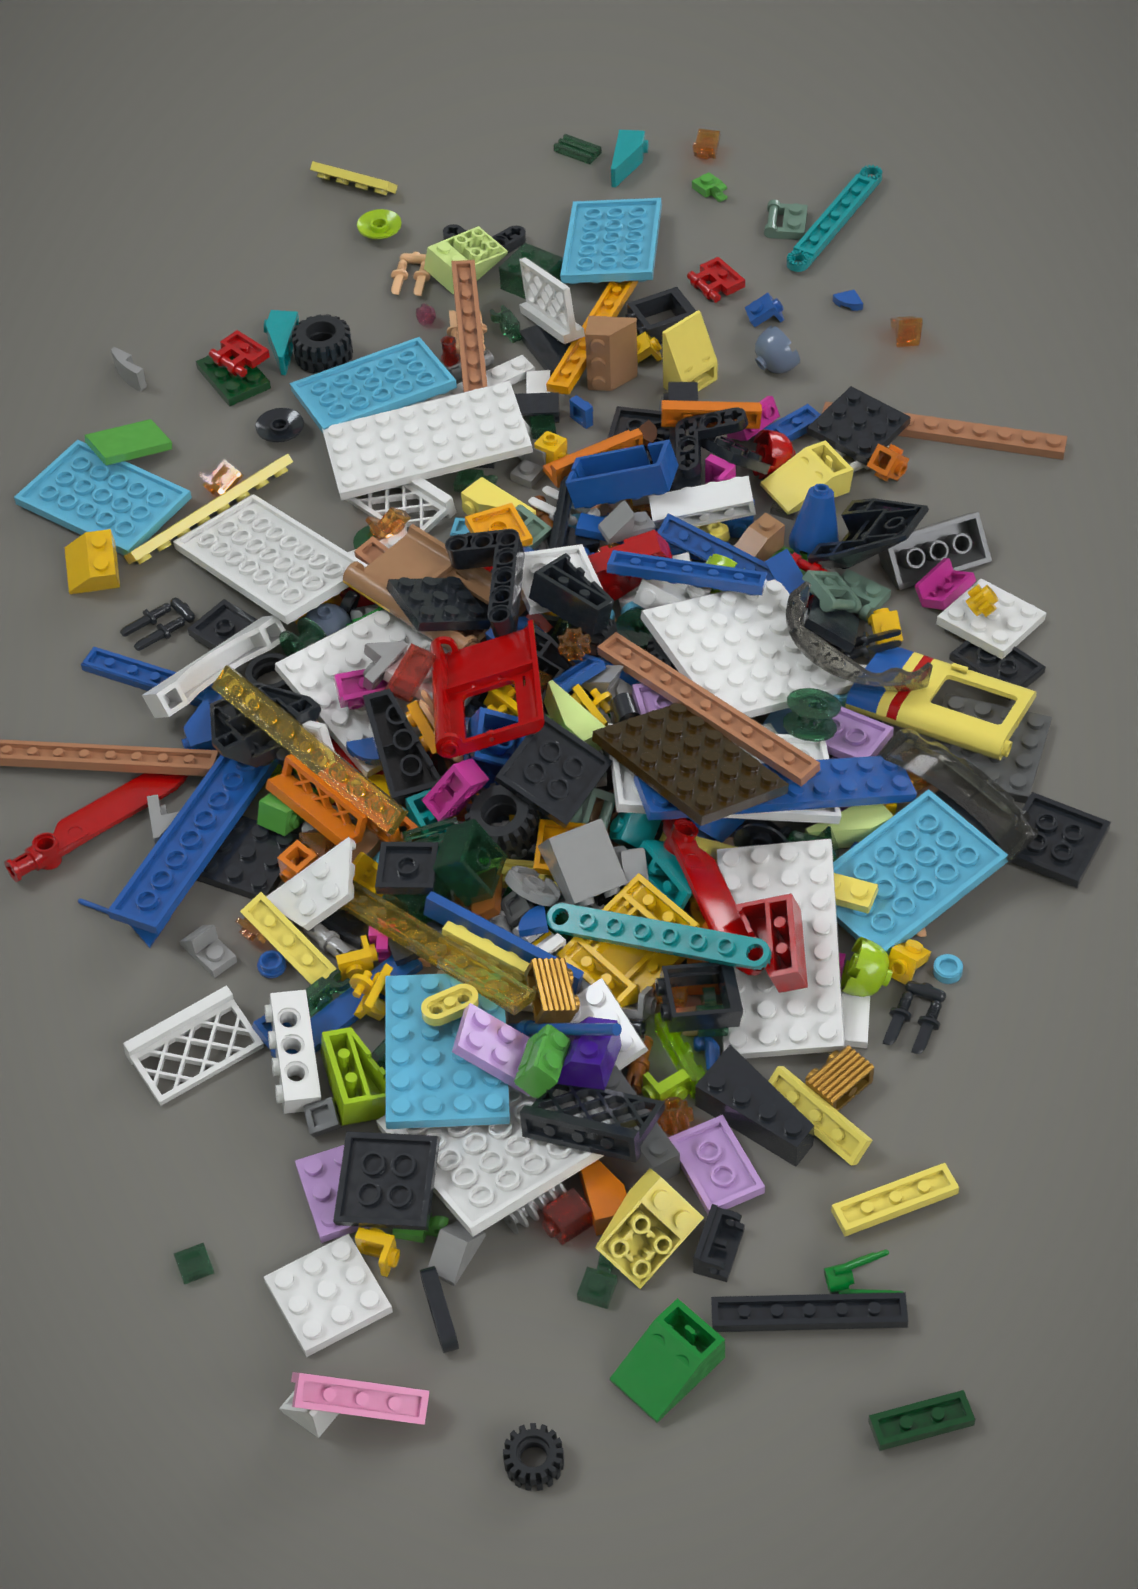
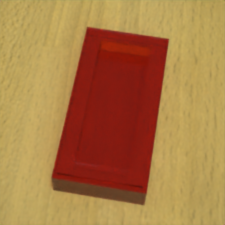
(411, 673)

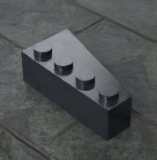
(401, 754)
(754, 1107)

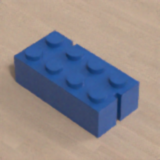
(622, 475)

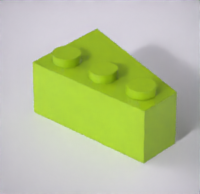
(353, 1076)

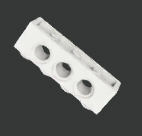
(292, 1008)

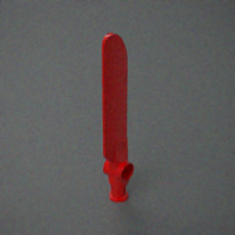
(91, 821)
(706, 882)

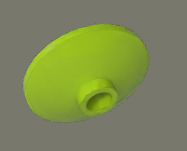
(379, 224)

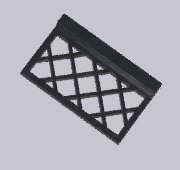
(590, 1132)

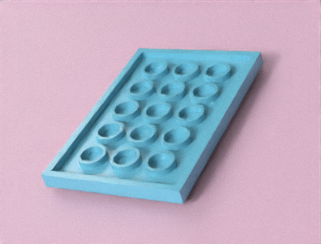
(611, 241)
(374, 384)
(91, 497)
(922, 867)
(423, 1076)

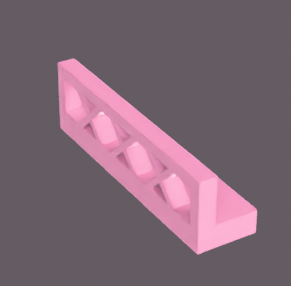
(359, 1398)

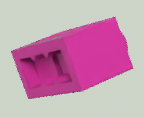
(455, 789)

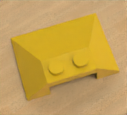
(622, 967)

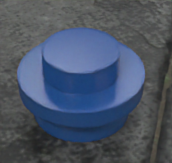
(271, 964)

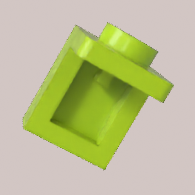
(673, 1086)

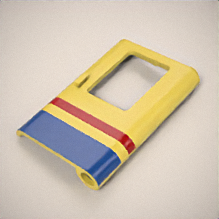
(916, 712)

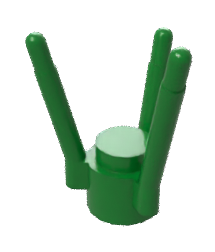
(841, 1276)

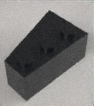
(571, 595)

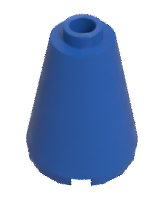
(815, 520)

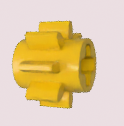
(982, 600)

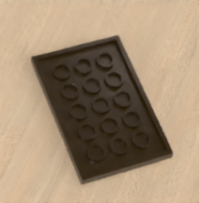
(690, 763)

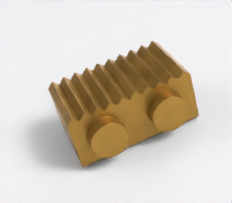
(553, 990)
(841, 1077)

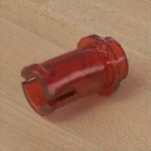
(450, 356)

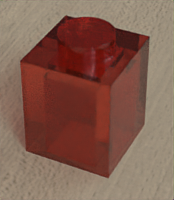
(567, 1217)

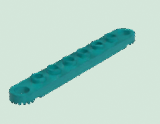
(834, 218)
(659, 936)

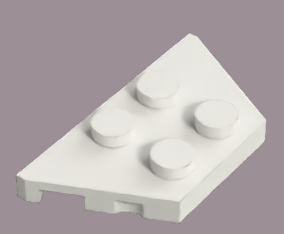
(318, 888)

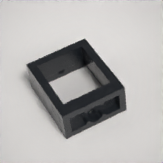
(656, 304)
(699, 974)

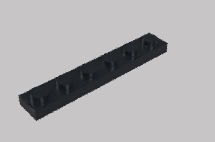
(809, 1312)

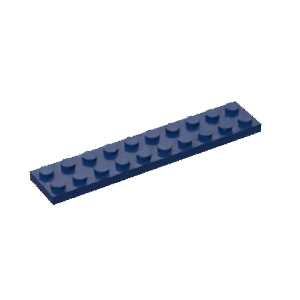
(837, 784)
(189, 844)

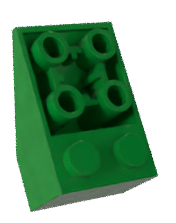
(669, 1360)

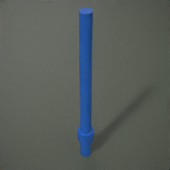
(530, 1028)

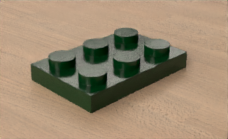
(233, 387)

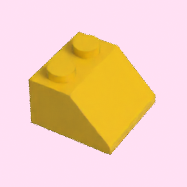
(92, 562)

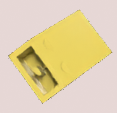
(689, 353)
(807, 468)
(647, 1228)

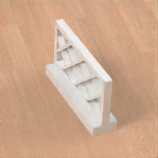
(548, 303)
(418, 489)
(176, 1028)

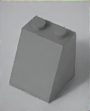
(584, 863)

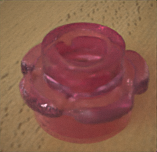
(425, 314)

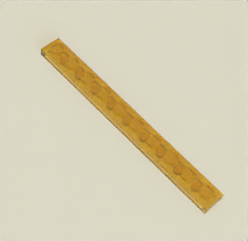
(310, 750)
(439, 950)

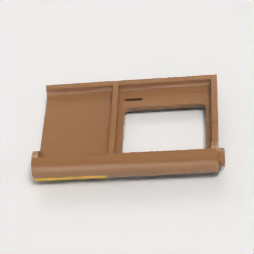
(418, 557)

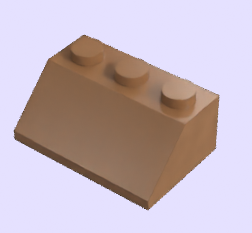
(611, 352)

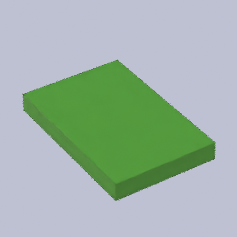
(128, 442)

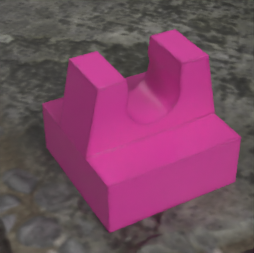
(381, 944)

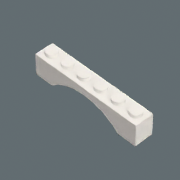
(188, 682)

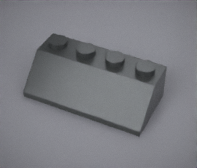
(956, 538)
(656, 1150)

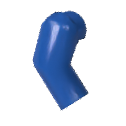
(710, 1048)

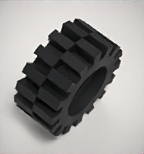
(533, 1475)

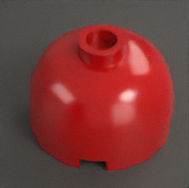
(774, 448)

